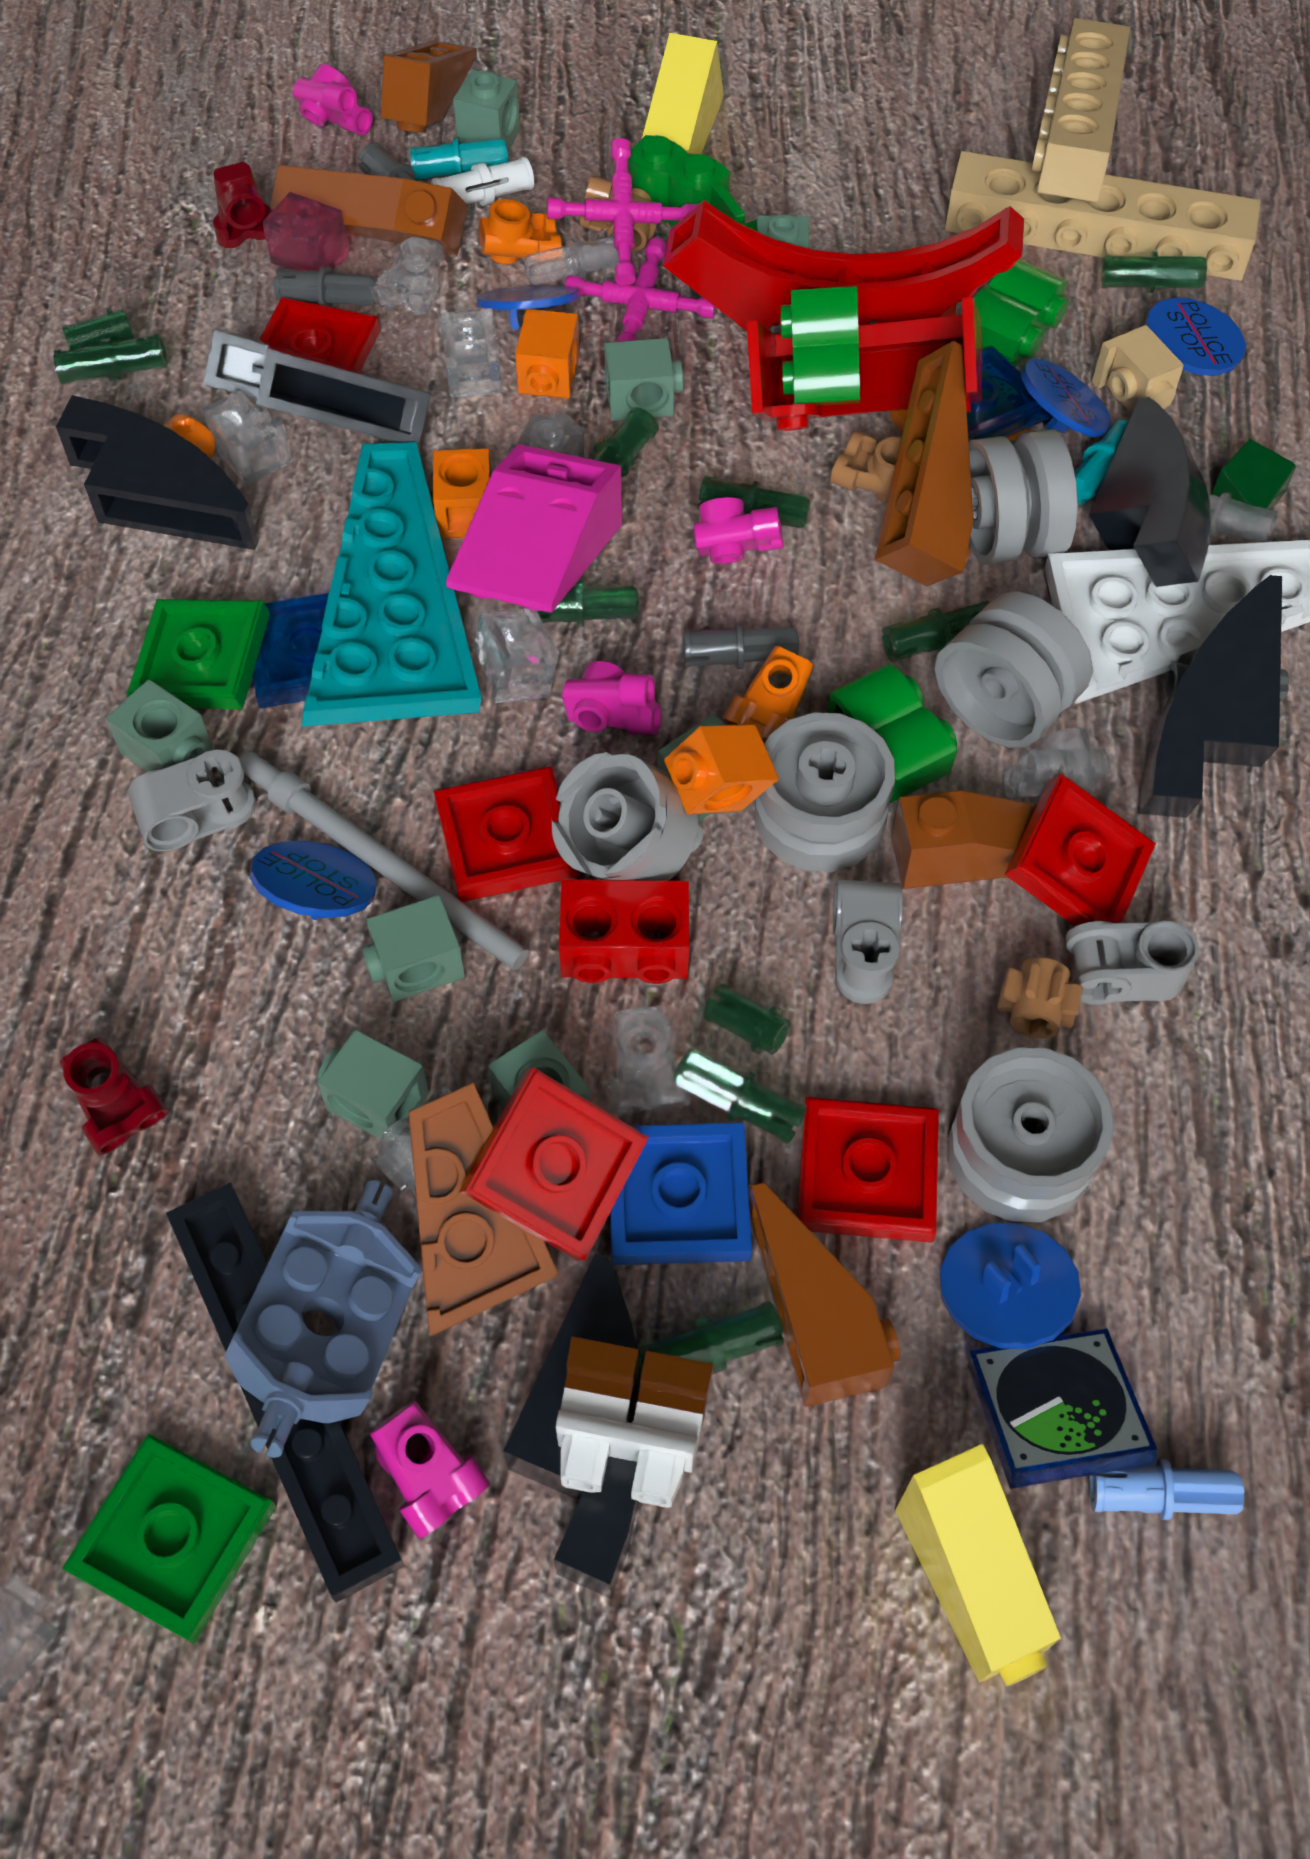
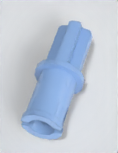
(1167, 1490)

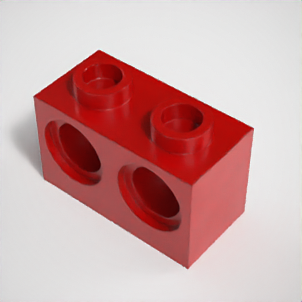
(624, 914)

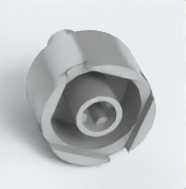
(623, 820)

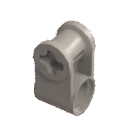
(187, 802)
(867, 937)
(1125, 963)

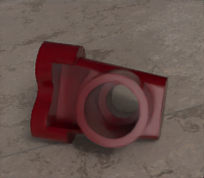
(238, 206)
(118, 1105)

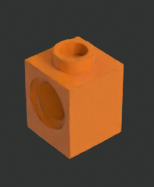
(547, 353)
(458, 487)
(721, 768)

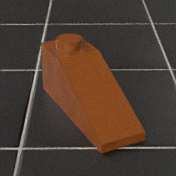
(423, 82)
(956, 837)
(824, 1311)

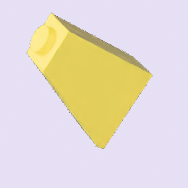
(686, 92)
(979, 1566)

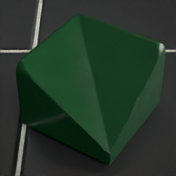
(1255, 476)

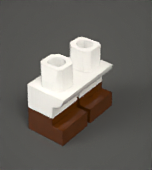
(598, 1411)

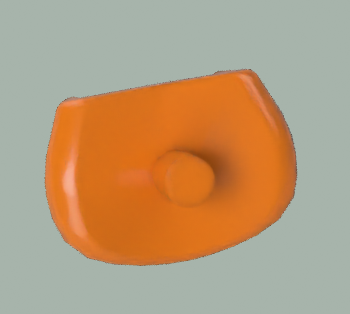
(193, 432)

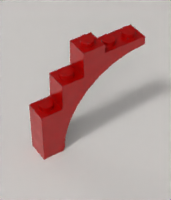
(754, 274)

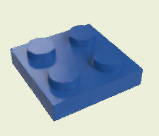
(685, 1198)

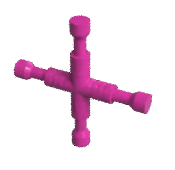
(620, 211)
(642, 294)

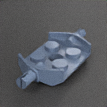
(333, 1266)

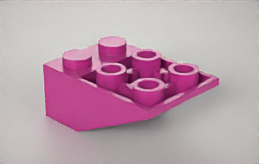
(538, 527)

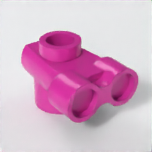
(332, 99)
(728, 531)
(612, 699)
(435, 1484)

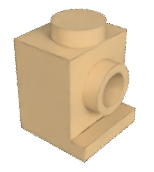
(1138, 367)

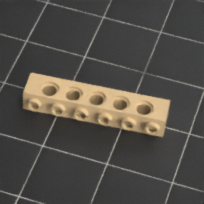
(1081, 110)
(1125, 221)

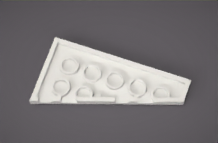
(1143, 627)

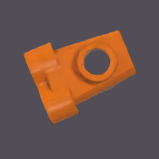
(515, 232)
(765, 704)

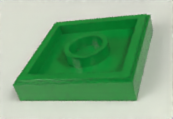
(202, 650)
(170, 1538)

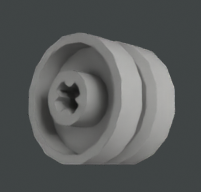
(1022, 496)
(1014, 669)
(828, 793)
(1029, 1134)

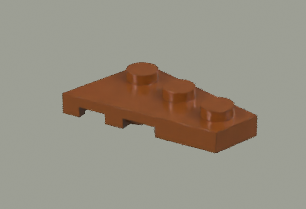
(466, 1249)

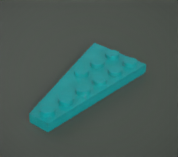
(390, 622)

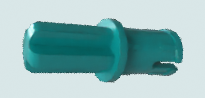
(456, 157)
(1097, 461)

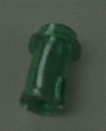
(89, 331)
(749, 1020)

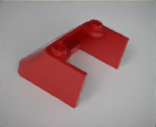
(886, 366)

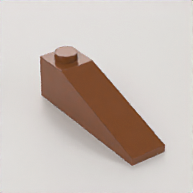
(380, 205)
(931, 490)

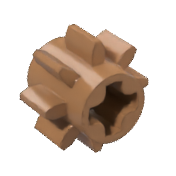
(1040, 998)

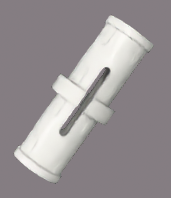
(513, 177)

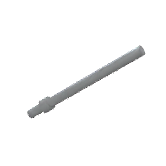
(294, 796)

